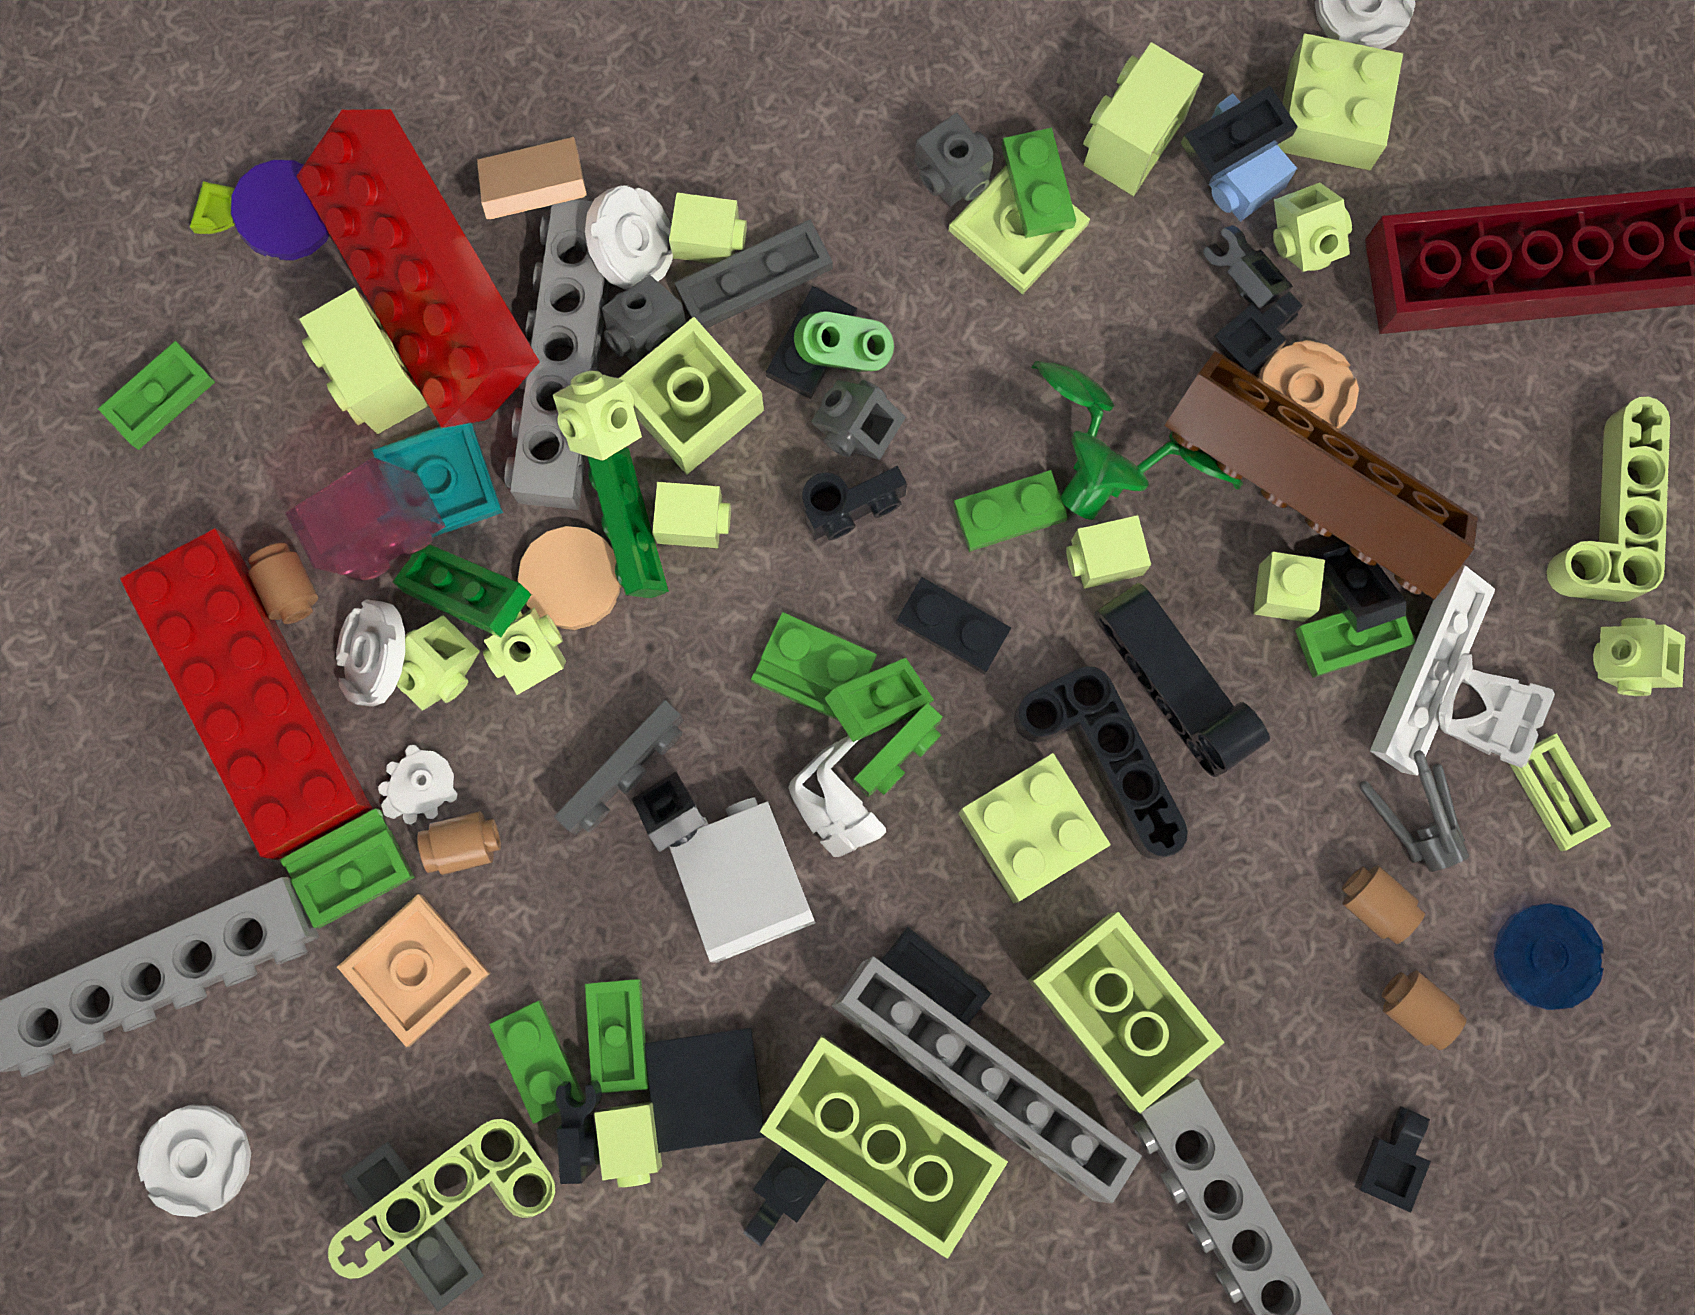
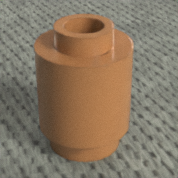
(282, 583)
(458, 843)
(1382, 904)
(1423, 1009)

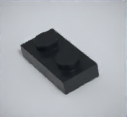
(1238, 135)
(787, 365)
(1359, 589)
(953, 625)
(668, 812)

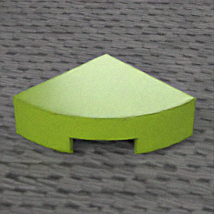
(212, 209)

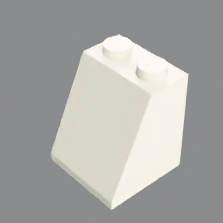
(741, 882)

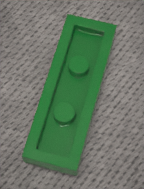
(627, 525)
(462, 589)

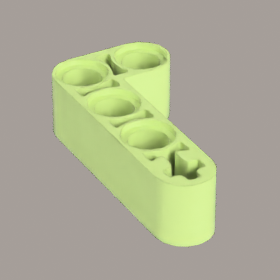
(1645, 428)
(434, 1206)

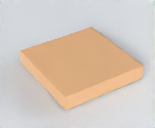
(530, 178)
(413, 970)

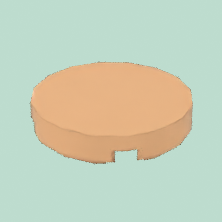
(1315, 365)
(570, 577)

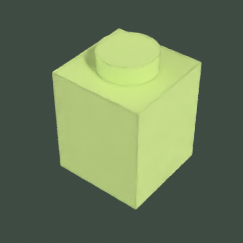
(706, 228)
(690, 515)
(1108, 552)
(1289, 586)
(628, 1143)

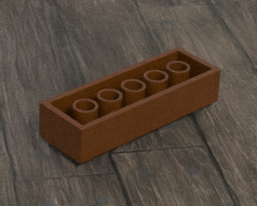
(1324, 476)

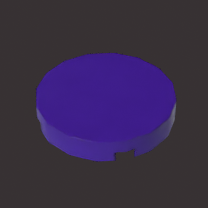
(276, 212)

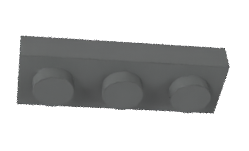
(754, 275)
(621, 770)
(435, 1257)

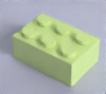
(1125, 1012)

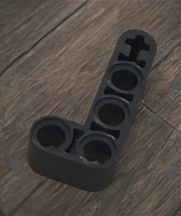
(1180, 682)
(1110, 767)

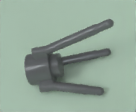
(1441, 841)

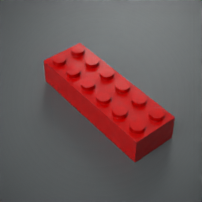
(416, 267)
(245, 695)

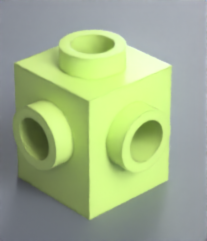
(1312, 227)
(597, 415)
(1640, 656)
(435, 663)
(526, 667)

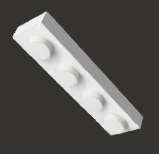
(1430, 668)

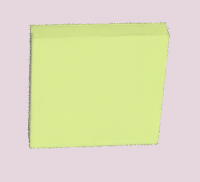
(996, 235)

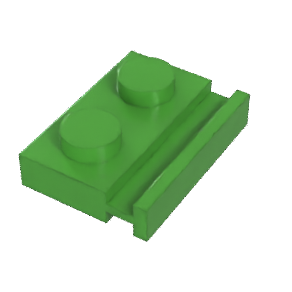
(809, 663)
(347, 868)

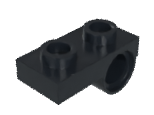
(875, 495)

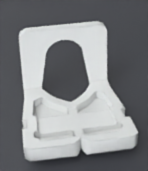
(1510, 717)
(840, 815)

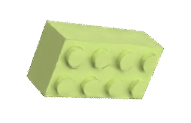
(884, 1146)

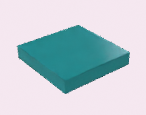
(451, 471)

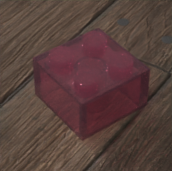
(366, 520)

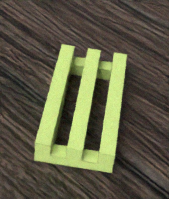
(1576, 783)

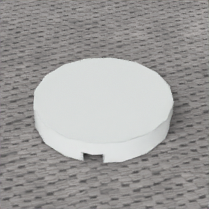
(1365, 21)
(628, 236)
(371, 652)
(216, 1156)

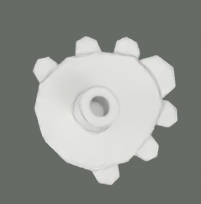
(417, 785)

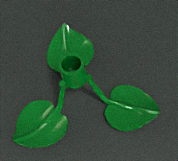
(1098, 467)

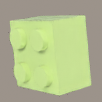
(1340, 100)
(1140, 117)
(361, 362)
(692, 395)
(1033, 828)

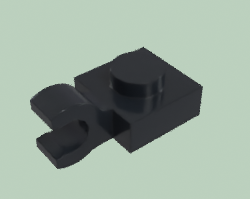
(1252, 270)
(1256, 336)
(576, 1136)
(1393, 1168)
(788, 1189)

